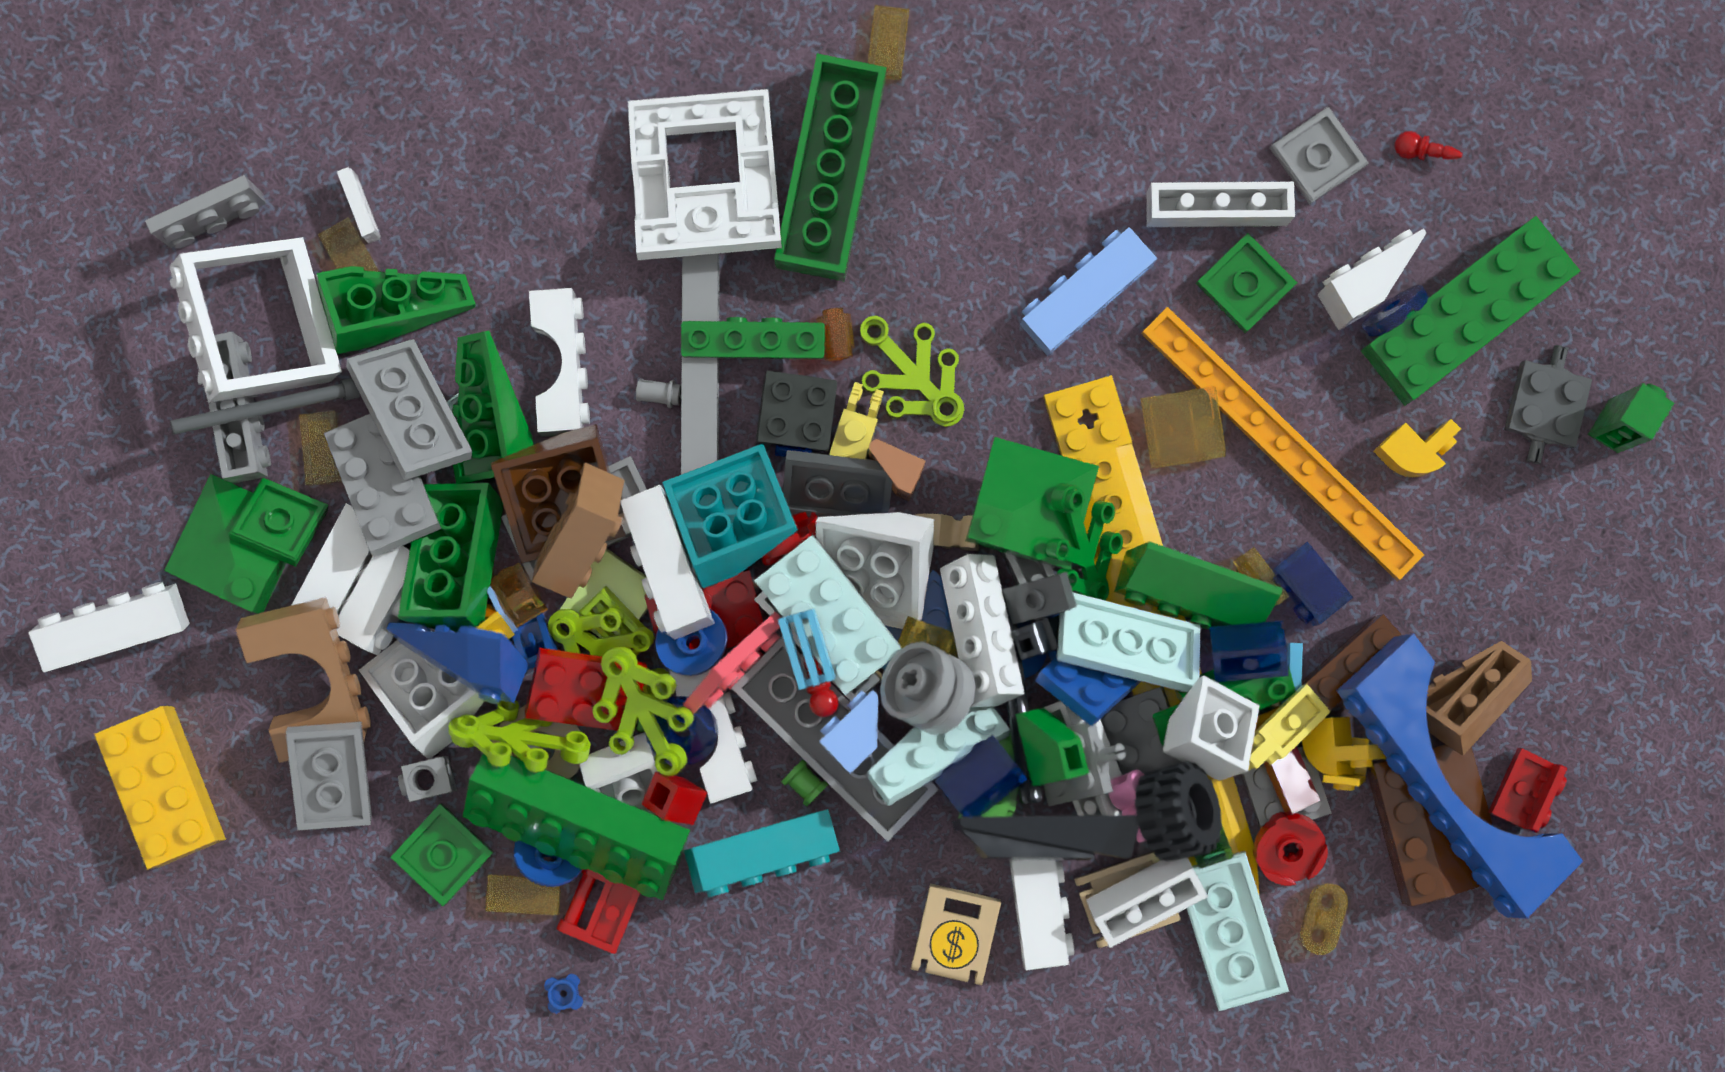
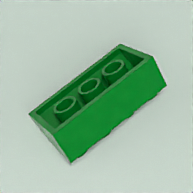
(455, 564)
(1193, 588)

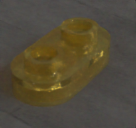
(1327, 919)

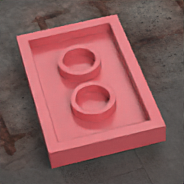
(729, 669)

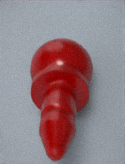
(1411, 145)
(822, 700)

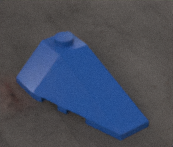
(472, 656)

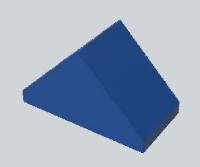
(531, 637)

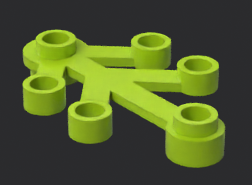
(915, 376)
(599, 646)
(641, 707)
(472, 731)

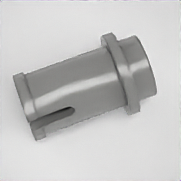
(659, 392)

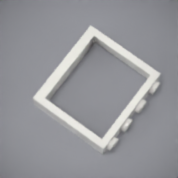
(306, 302)

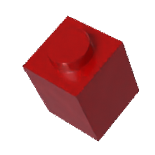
(674, 798)

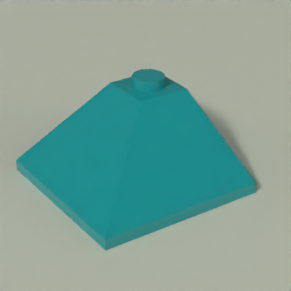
(730, 513)

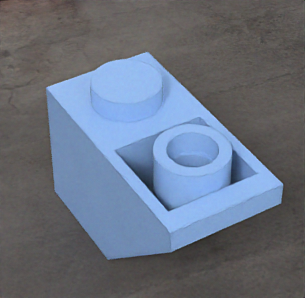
(855, 734)

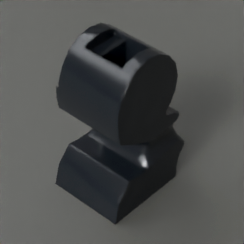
(1037, 638)

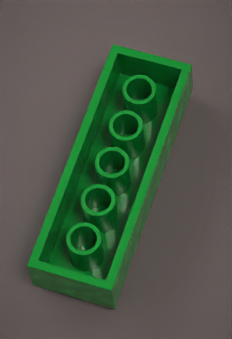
(830, 167)
(1471, 311)
(576, 825)

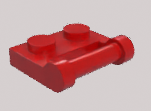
(609, 916)

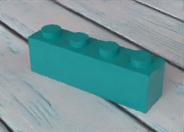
(760, 852)

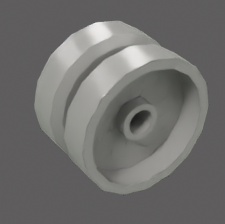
(927, 688)

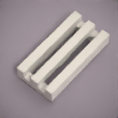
(359, 205)

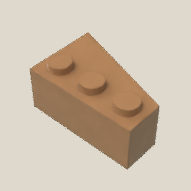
(580, 533)

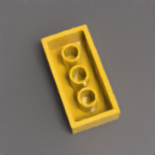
(160, 786)

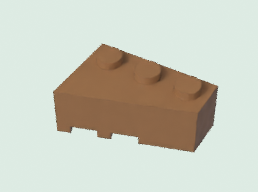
(1475, 695)

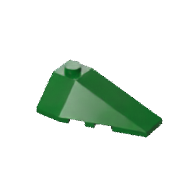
(379, 306)
(486, 408)

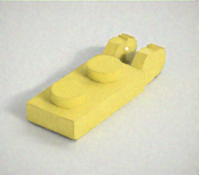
(855, 429)

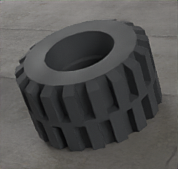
(1178, 811)

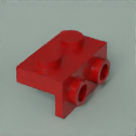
(1528, 791)

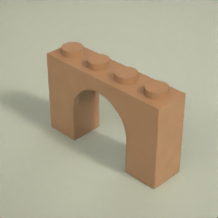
(312, 632)

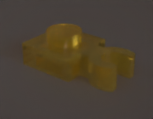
(1254, 566)

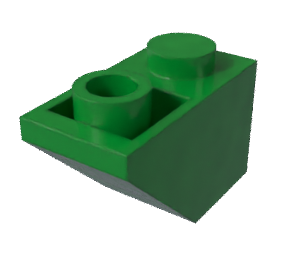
(1050, 748)

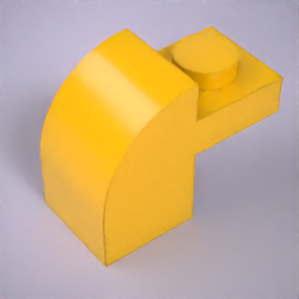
(1410, 455)
(1331, 748)

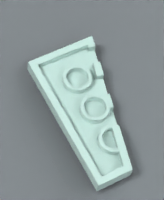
(925, 756)

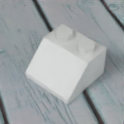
(1213, 729)
(622, 776)

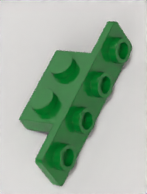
(746, 339)
(1259, 691)

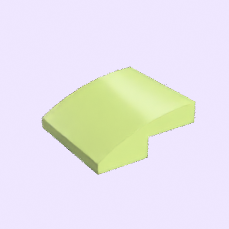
(620, 578)

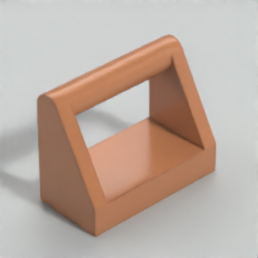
(899, 465)

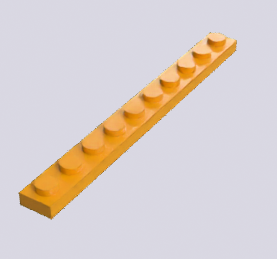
(1284, 445)

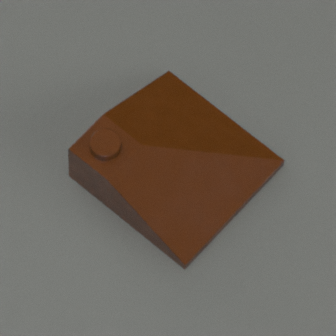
(539, 480)

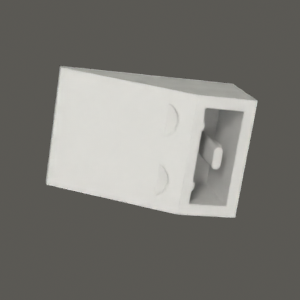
(1358, 291)

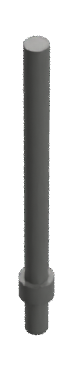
(345, 390)

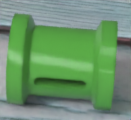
(804, 782)

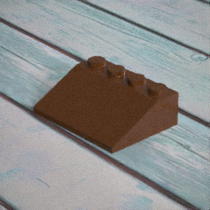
(1417, 850)

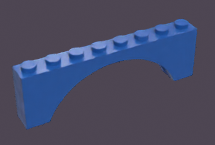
(1391, 705)

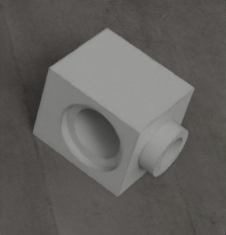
(443, 779)

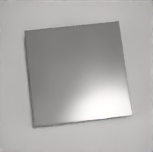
(1319, 155)

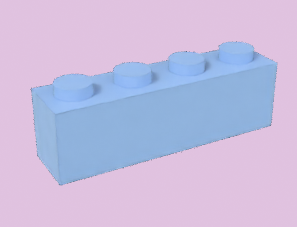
(1088, 290)

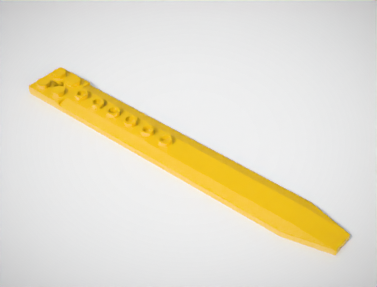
(1123, 486)

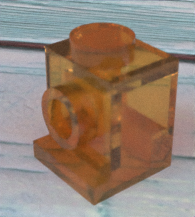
(517, 595)

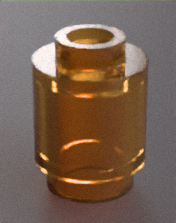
(838, 334)

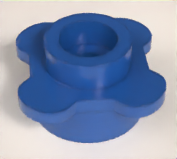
(556, 1001)

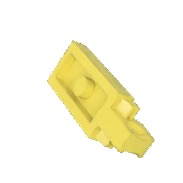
(1287, 727)

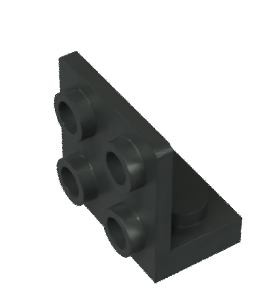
(796, 411)

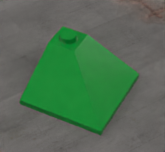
(1015, 500)
(214, 561)

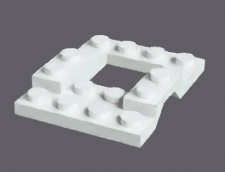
(712, 215)

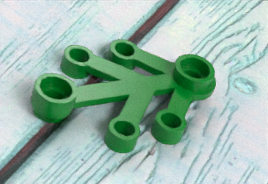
(1070, 500)

